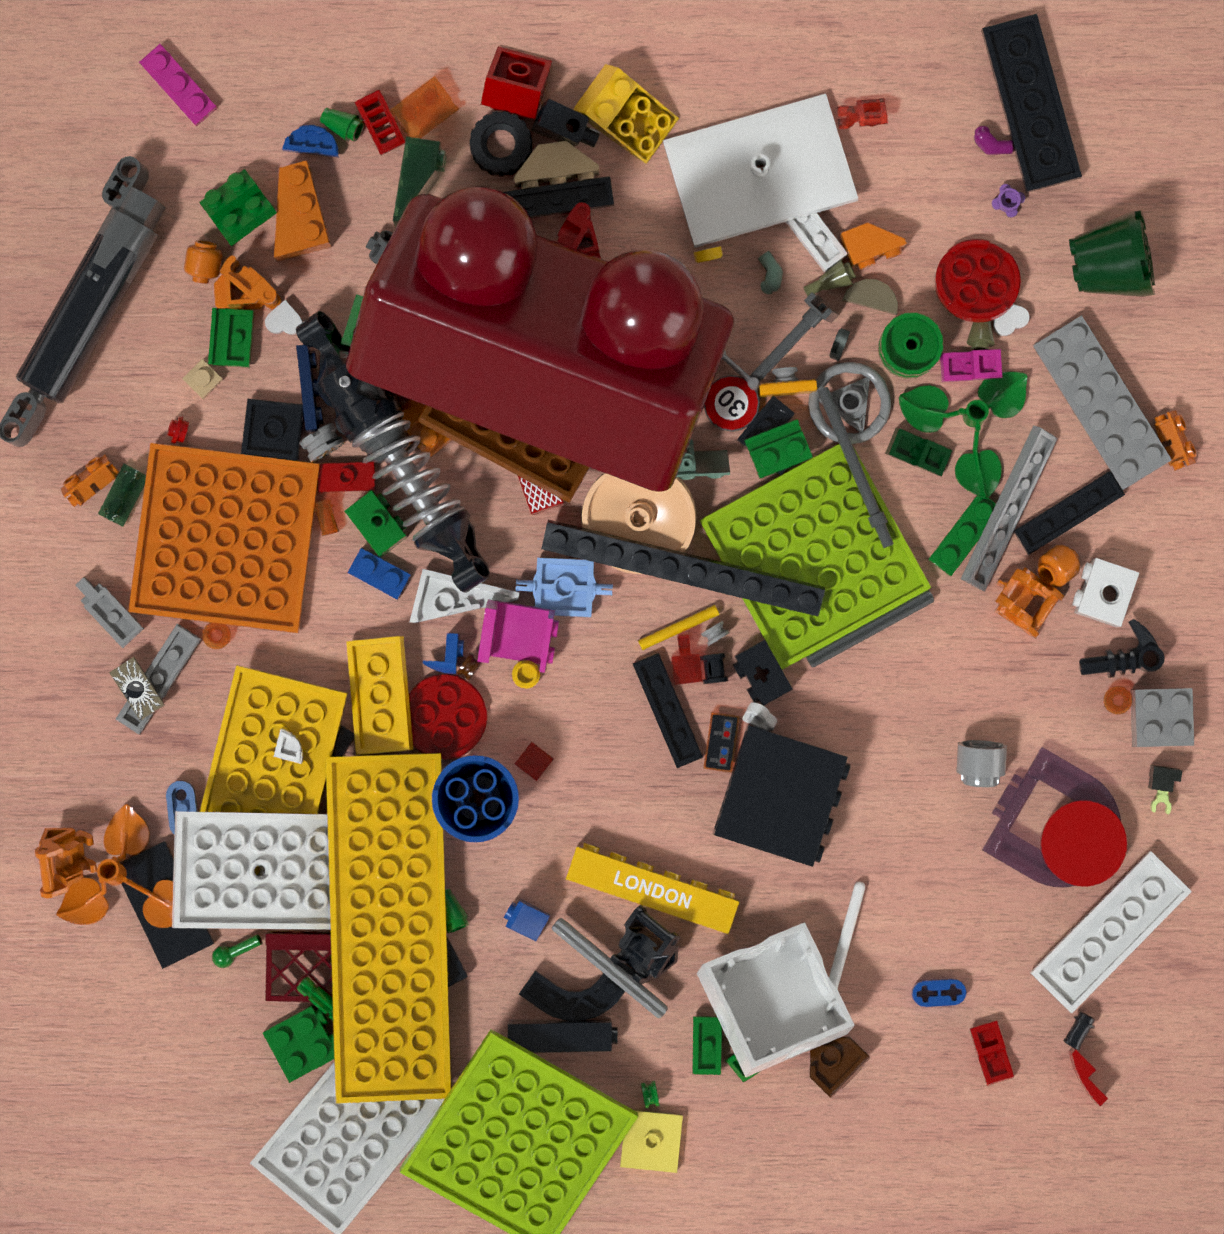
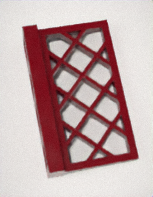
(295, 941)

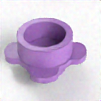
(1009, 208)

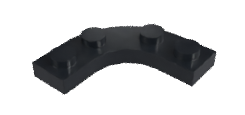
(573, 1004)

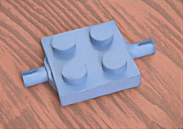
(564, 586)

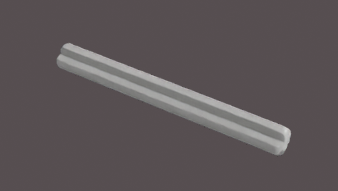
(609, 968)

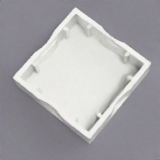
(775, 999)

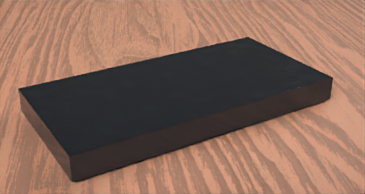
(167, 943)

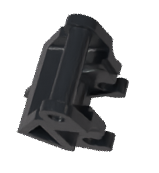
(643, 949)

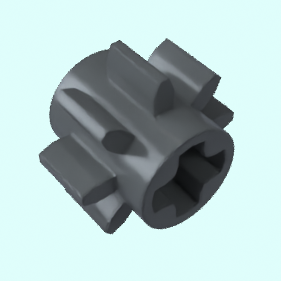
(378, 244)

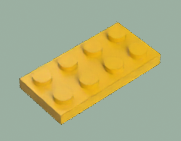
(379, 695)

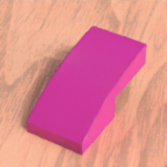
(971, 365)

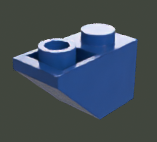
(526, 919)

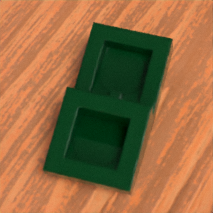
(918, 452)

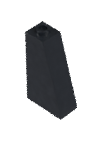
(563, 1035)

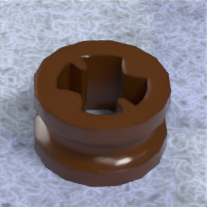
(469, 667)

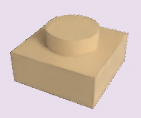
(202, 379)

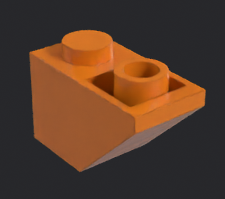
(868, 243)

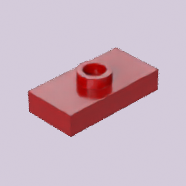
(346, 477)

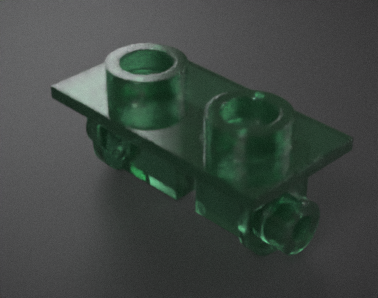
(123, 495)

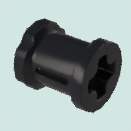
(714, 668)

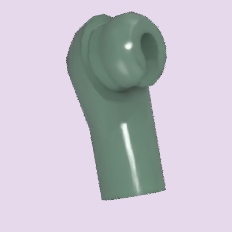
(773, 275)

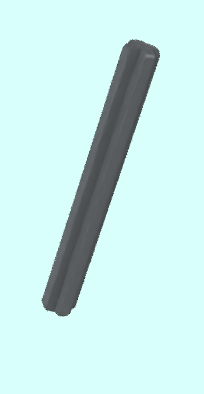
(870, 628)

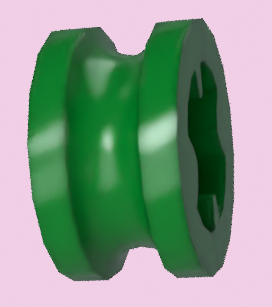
(650, 1094)

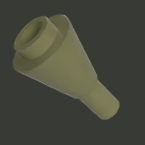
(837, 276)
(981, 336)

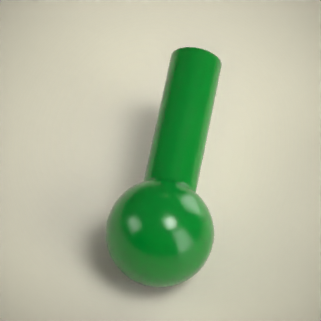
(224, 956)

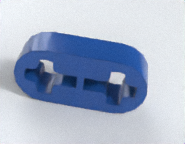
(938, 985)

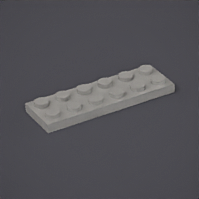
(1102, 402)

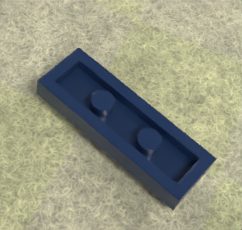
(312, 414)

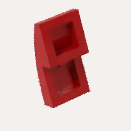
(991, 1053)
(1083, 1071)

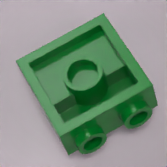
(237, 207)
(301, 1043)

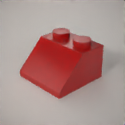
(516, 82)

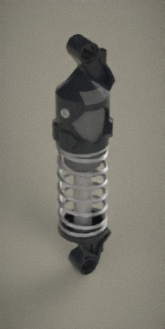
(374, 422)

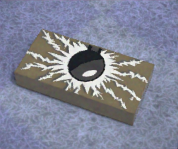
(137, 688)

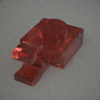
(866, 112)
(686, 666)

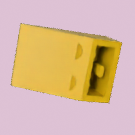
(626, 113)

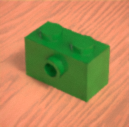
(376, 523)

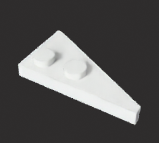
(440, 597)

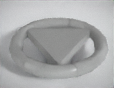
(851, 401)

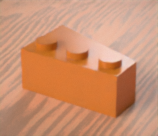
(299, 214)

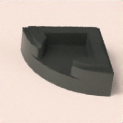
(839, 344)

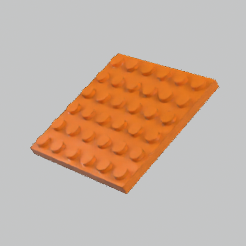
(224, 538)

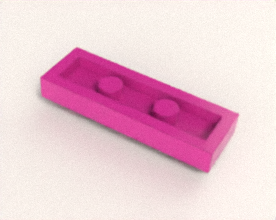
(178, 85)

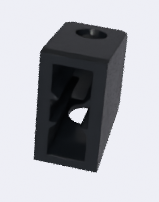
(552, 124)

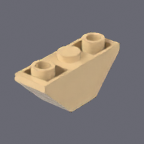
(555, 165)

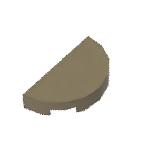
(873, 295)

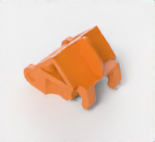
(243, 289)
(1017, 596)
(62, 859)

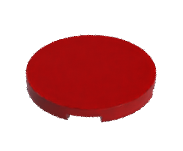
(977, 281)
(446, 716)
(1083, 843)

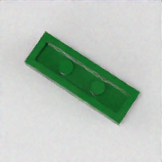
(962, 536)

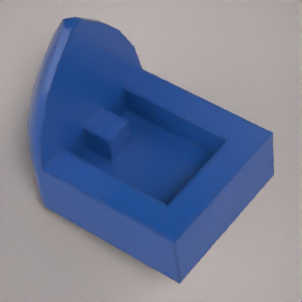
(454, 649)

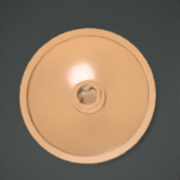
(641, 514)

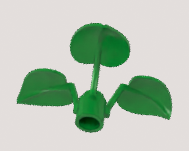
(1005, 397)

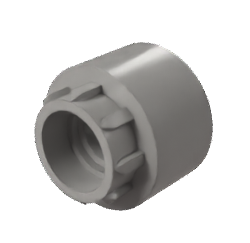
(981, 762)

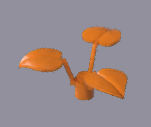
(85, 900)

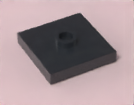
(272, 429)

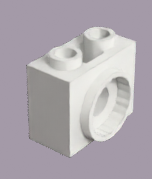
(1090, 600)

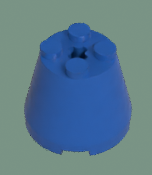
(453, 794)

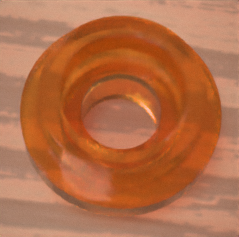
(207, 635)
(1108, 700)

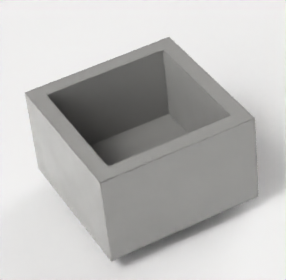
(1162, 717)

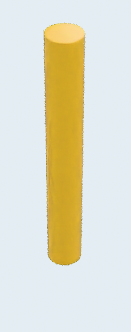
(678, 627)

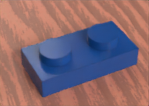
(379, 573)

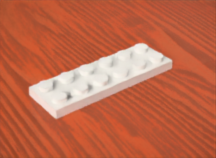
(1110, 932)

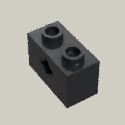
(776, 682)

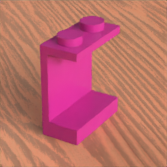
(518, 633)

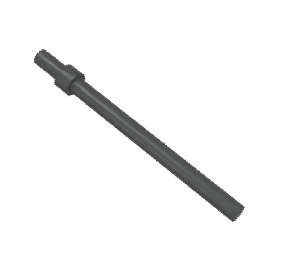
(877, 519)

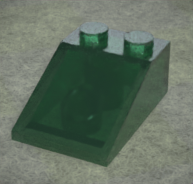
(419, 171)

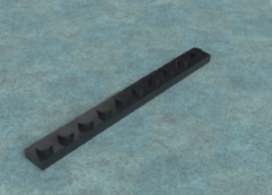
(683, 568)

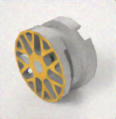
(322, 442)

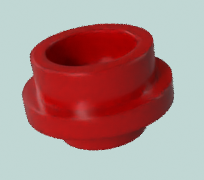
(178, 429)

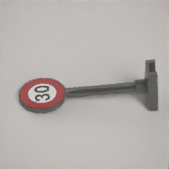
(731, 401)

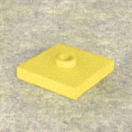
(653, 1142)

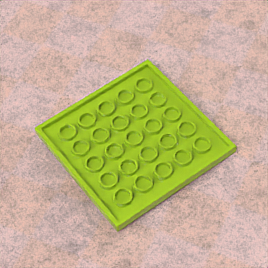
(816, 532)
(518, 1140)

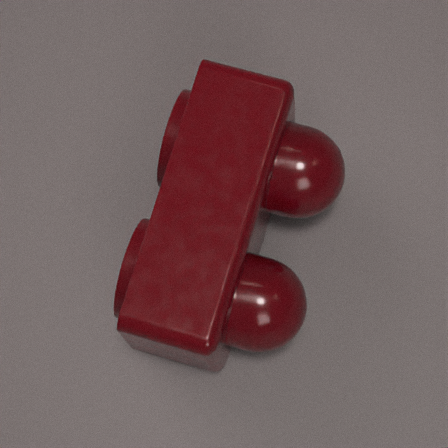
(541, 336)

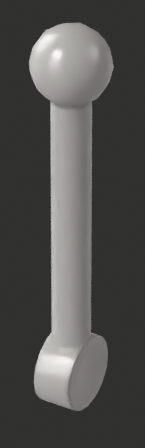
(753, 382)

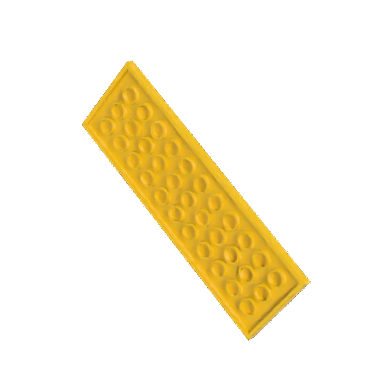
(387, 929)

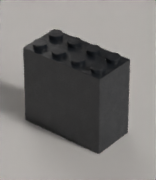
(781, 796)

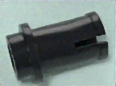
(1079, 1030)

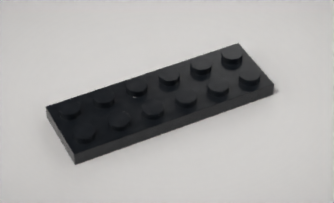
(1031, 103)

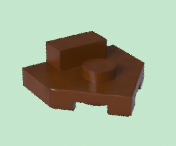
(836, 1064)

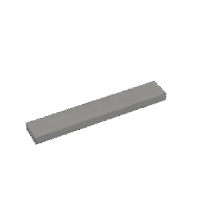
(1009, 508)

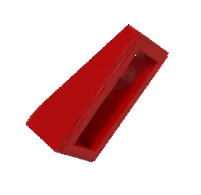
(369, 100)

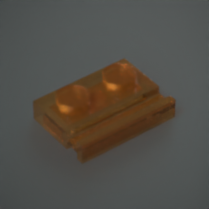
(424, 109)

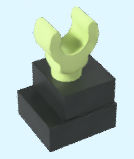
(1163, 780)

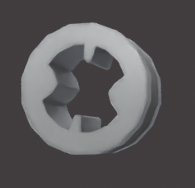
(785, 374)
(715, 633)

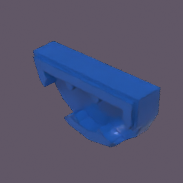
(311, 140)

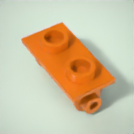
(1173, 429)
(79, 485)

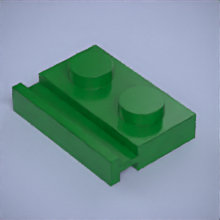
(231, 337)
(778, 449)

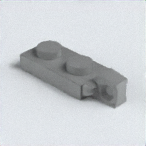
(109, 612)

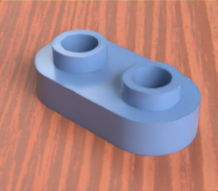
(175, 804)

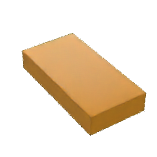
(787, 388)

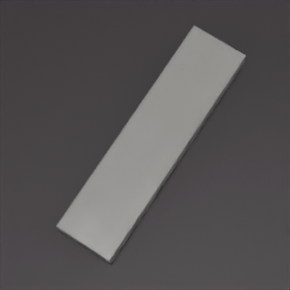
(163, 672)

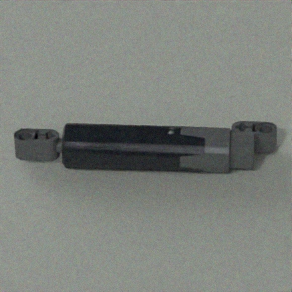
(87, 300)

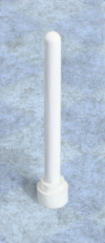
(847, 932)

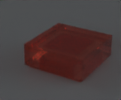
(534, 761)

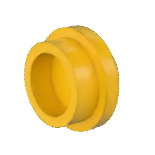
(525, 674)

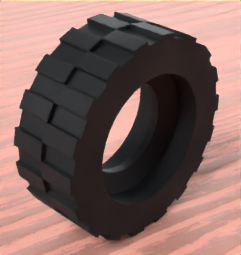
(490, 124)

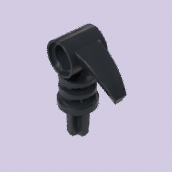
(1125, 661)

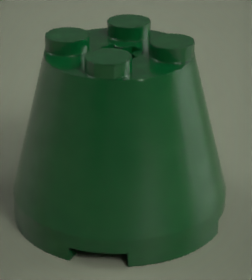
(1114, 258)

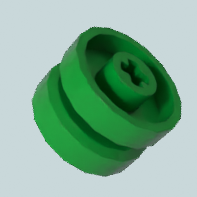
(906, 362)

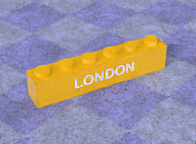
(652, 889)

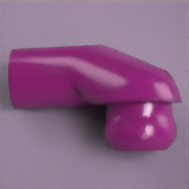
(989, 144)

